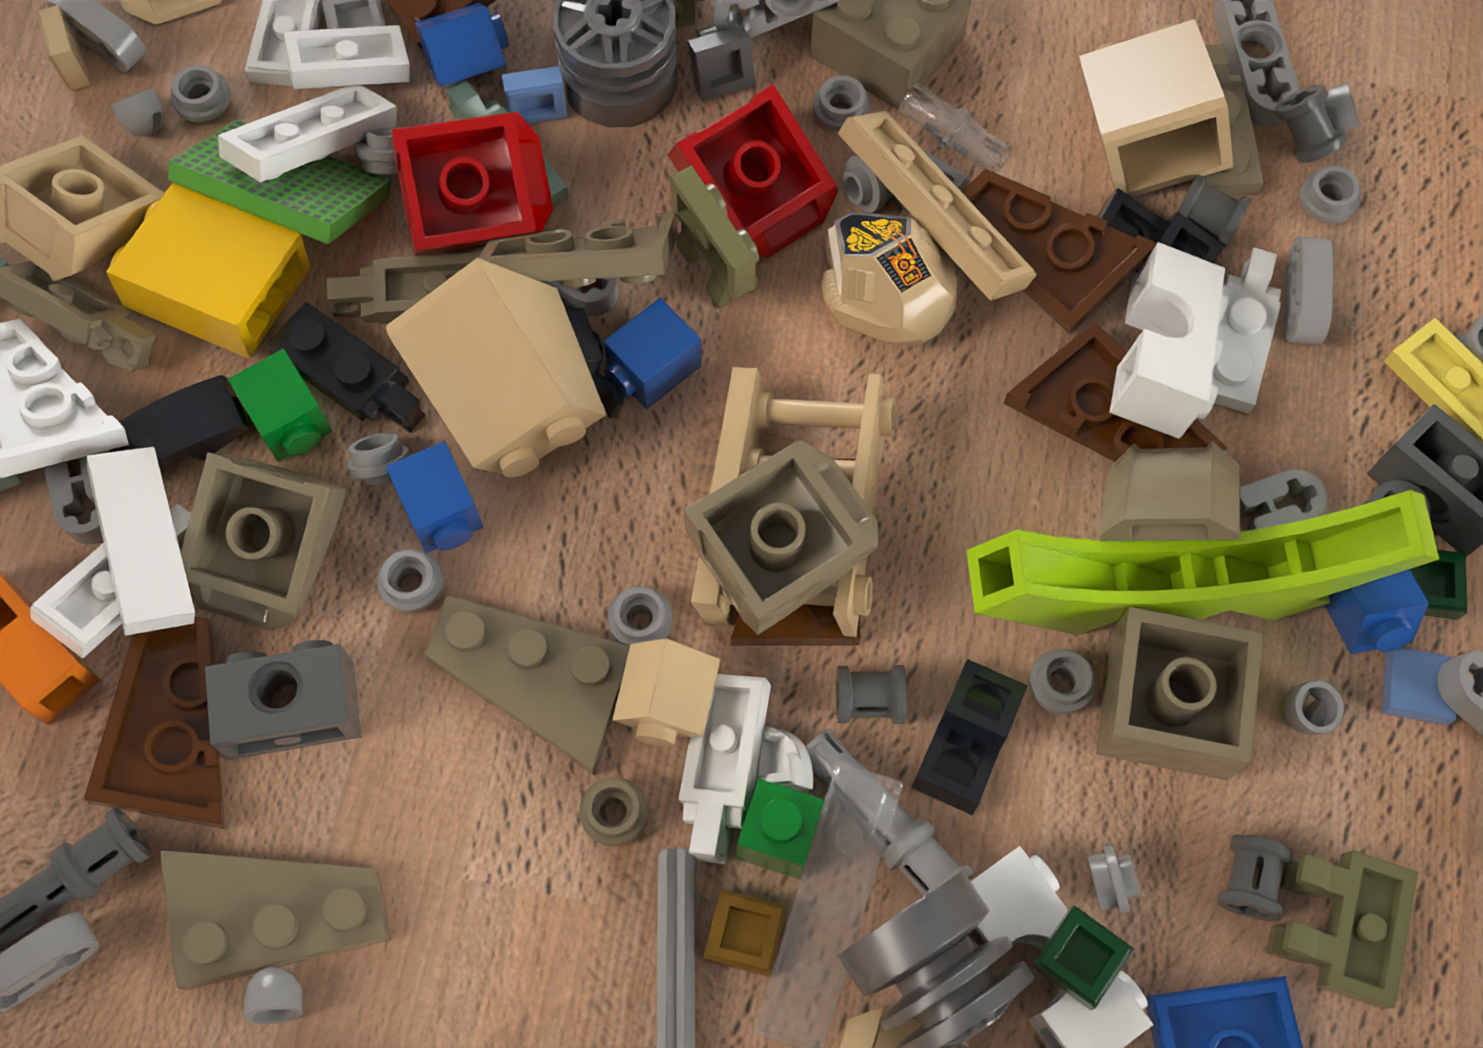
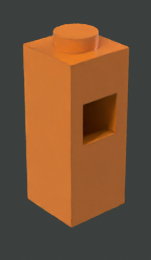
(35, 665)

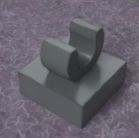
(721, 61)

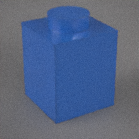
(463, 43)
(652, 354)
(435, 498)
(1379, 613)

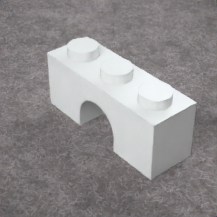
(1171, 364)
(1028, 911)

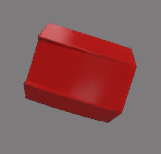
(762, 170)
(471, 182)

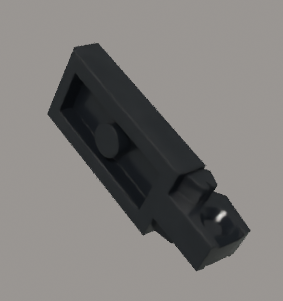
(346, 368)

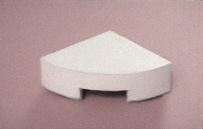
(784, 760)

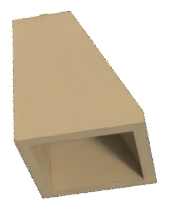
(1158, 109)
(499, 366)

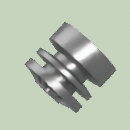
(616, 58)
(937, 967)

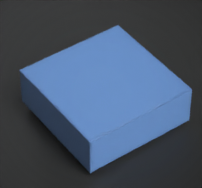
(536, 94)
(1412, 686)

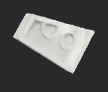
(43, 410)

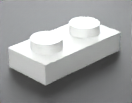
(346, 57)

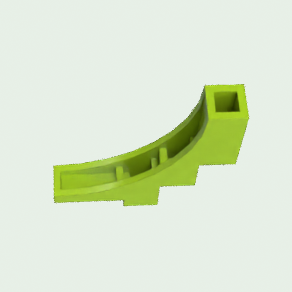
(1265, 574)

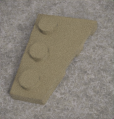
(603, 253)
(537, 672)
(260, 913)

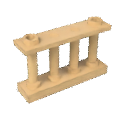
(745, 417)

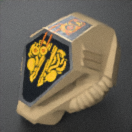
(888, 278)

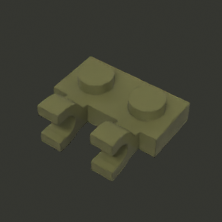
(710, 231)
(1365, 928)

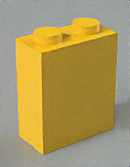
(209, 269)

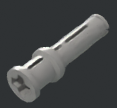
(909, 842)

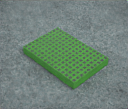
(313, 199)

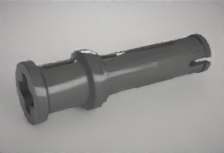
(73, 873)

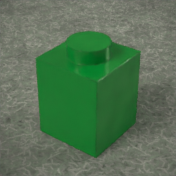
(281, 406)
(779, 828)

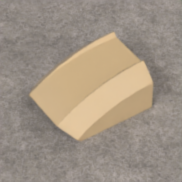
(71, 206)

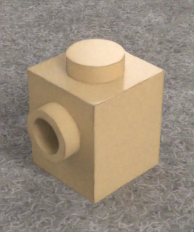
(666, 691)

